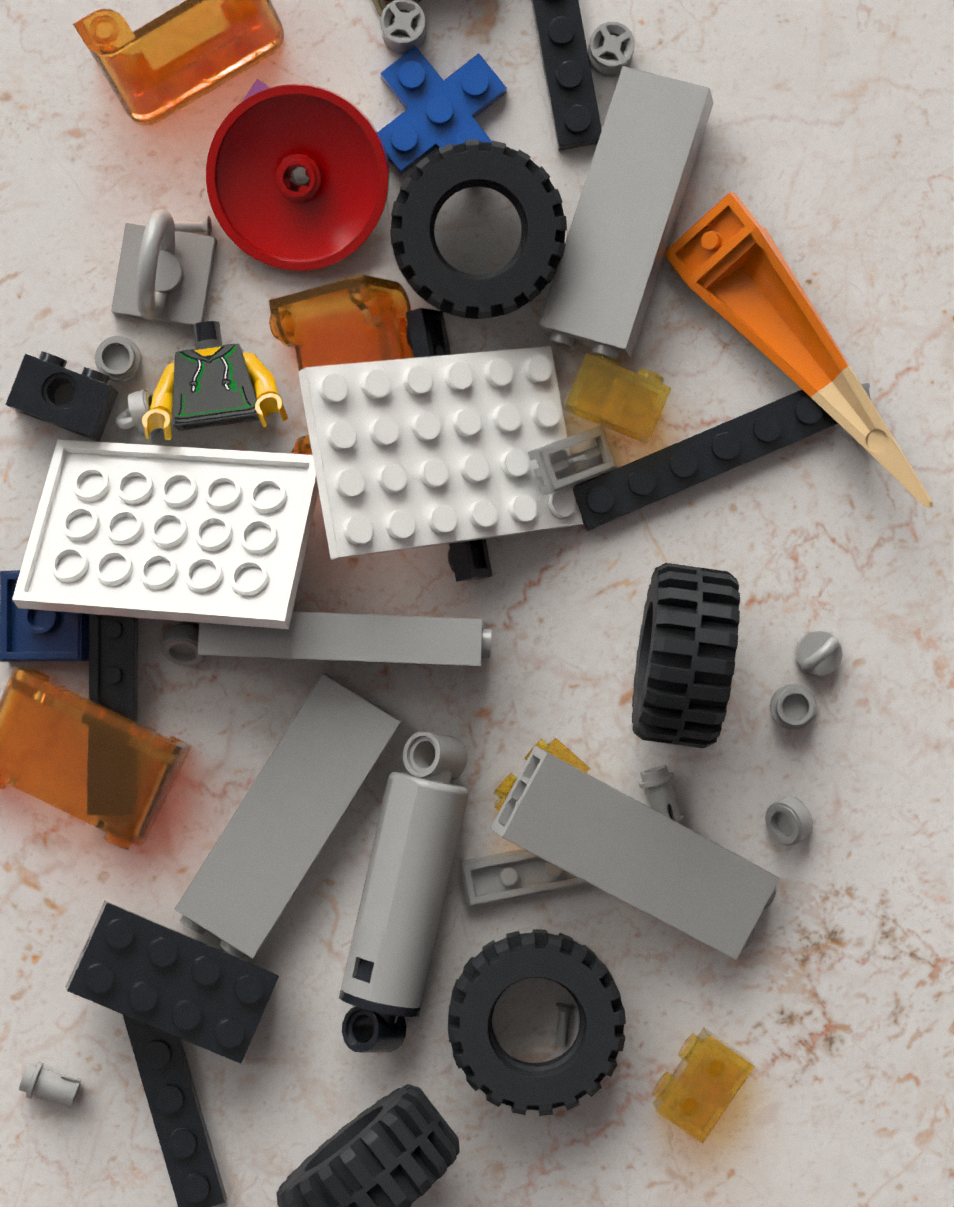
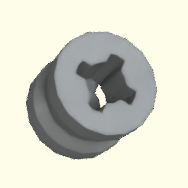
(400, 17)
(614, 40)

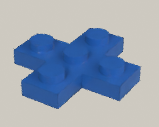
(436, 109)

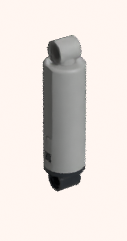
(404, 893)

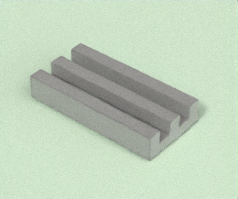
(547, 469)

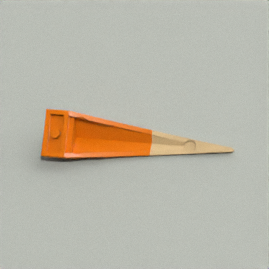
(749, 283)

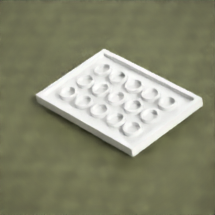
(435, 449)
(170, 534)

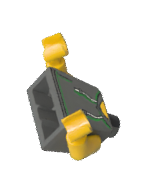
(212, 387)

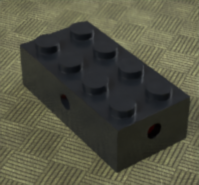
(172, 982)

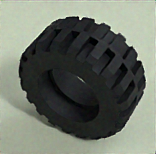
(494, 168)
(686, 655)
(550, 1082)
(377, 1158)

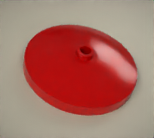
(255, 187)

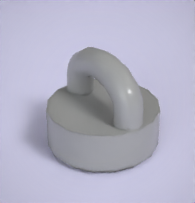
(139, 405)
(181, 644)
(818, 653)
(789, 821)

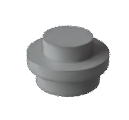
(118, 358)
(793, 706)

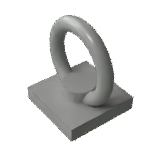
(163, 272)

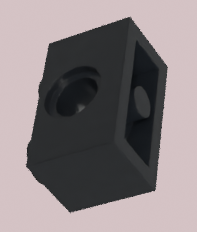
(35, 391)

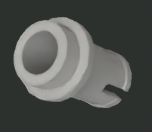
(661, 791)
(49, 1085)

